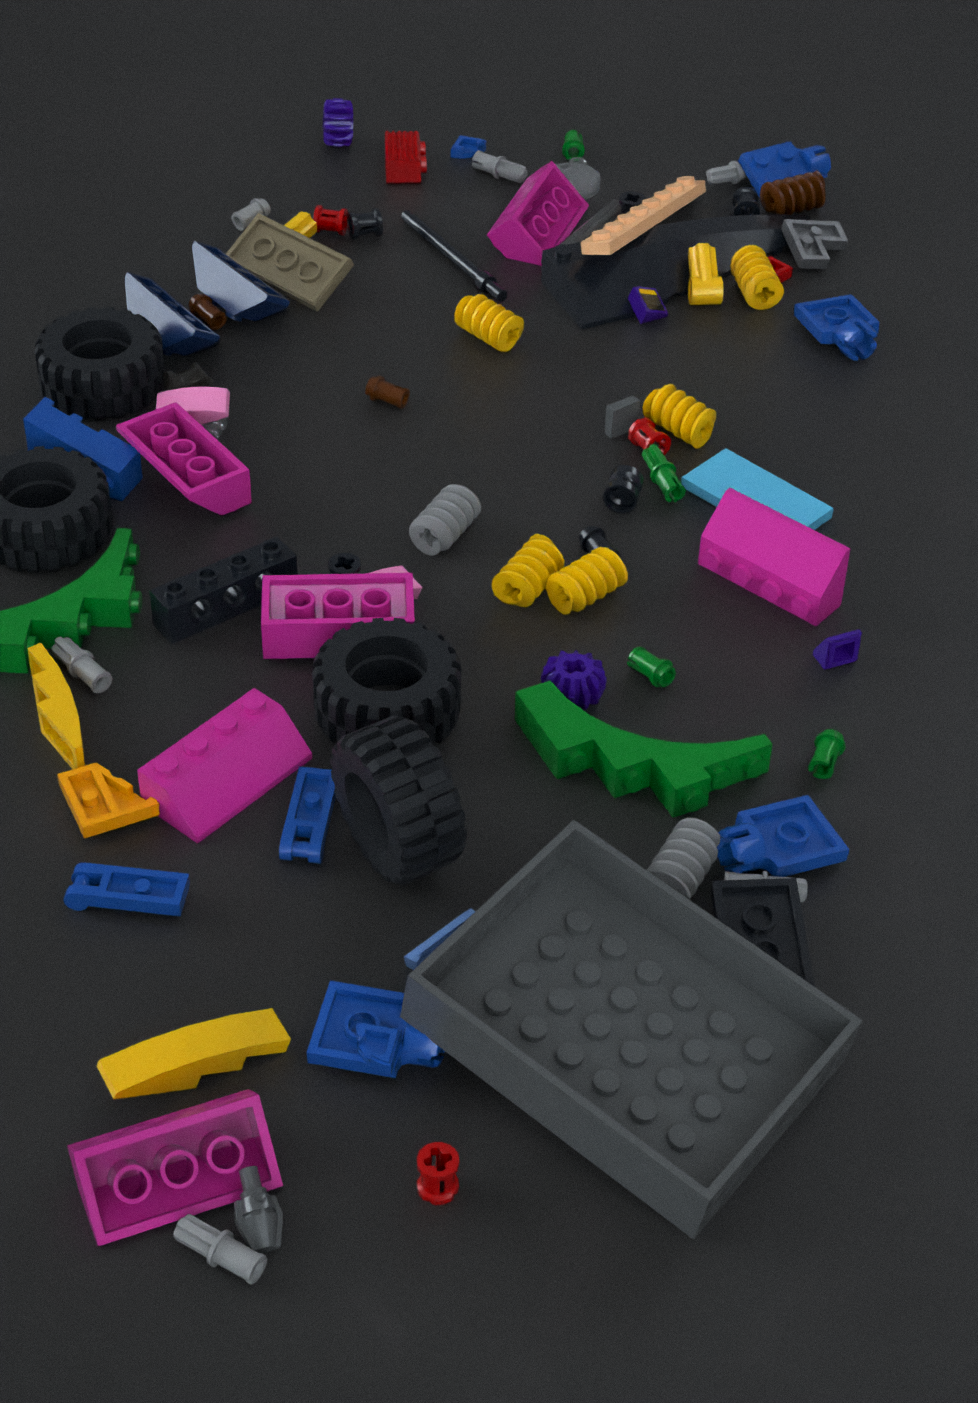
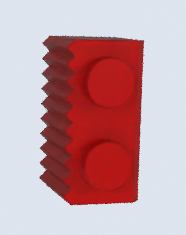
(404, 157)

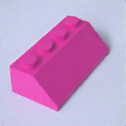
(538, 216)
(190, 458)
(775, 557)
(309, 609)
(224, 765)
(172, 1165)

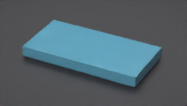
(732, 471)

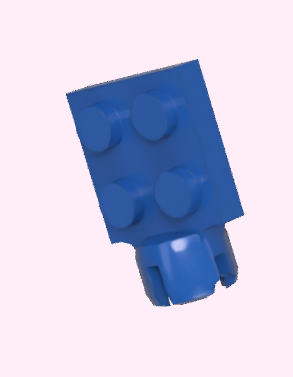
(782, 162)
(840, 322)
(781, 839)
(335, 1030)

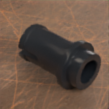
(594, 537)

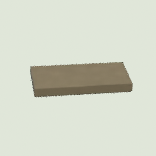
(290, 261)

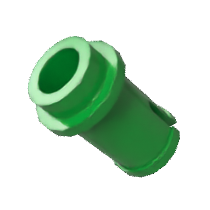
(573, 145)
(657, 670)
(828, 746)

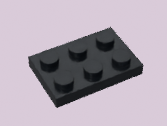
(767, 916)

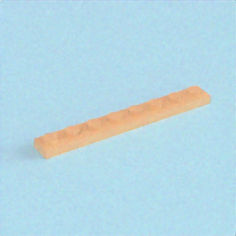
(643, 217)

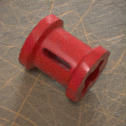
(331, 219)
(652, 435)
(445, 1170)

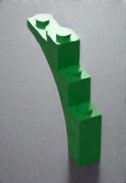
(97, 598)
(628, 762)

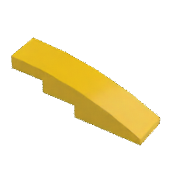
(56, 707)
(183, 1055)

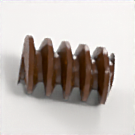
(794, 193)

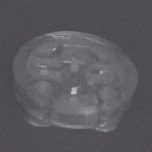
(581, 176)

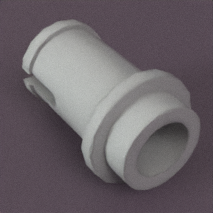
(244, 216)

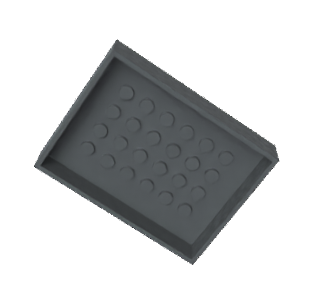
(630, 1024)

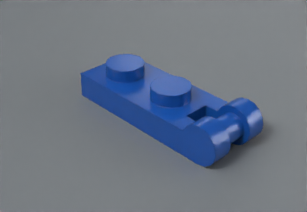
(308, 815)
(127, 889)

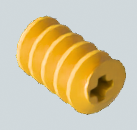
(756, 277)
(489, 321)
(680, 415)
(527, 572)
(586, 580)

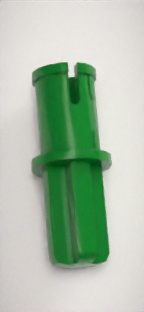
(663, 473)

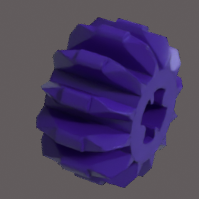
(337, 122)
(577, 677)

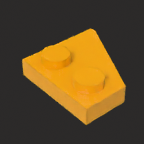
(102, 800)

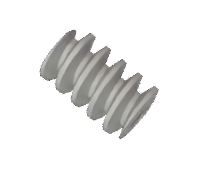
(444, 519)
(686, 856)

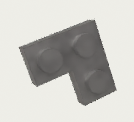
(812, 239)

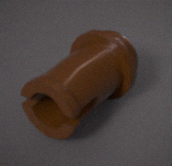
(202, 307)
(390, 393)

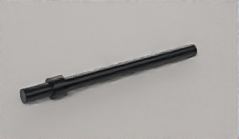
(483, 279)

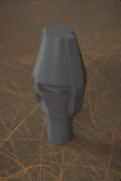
(258, 1213)

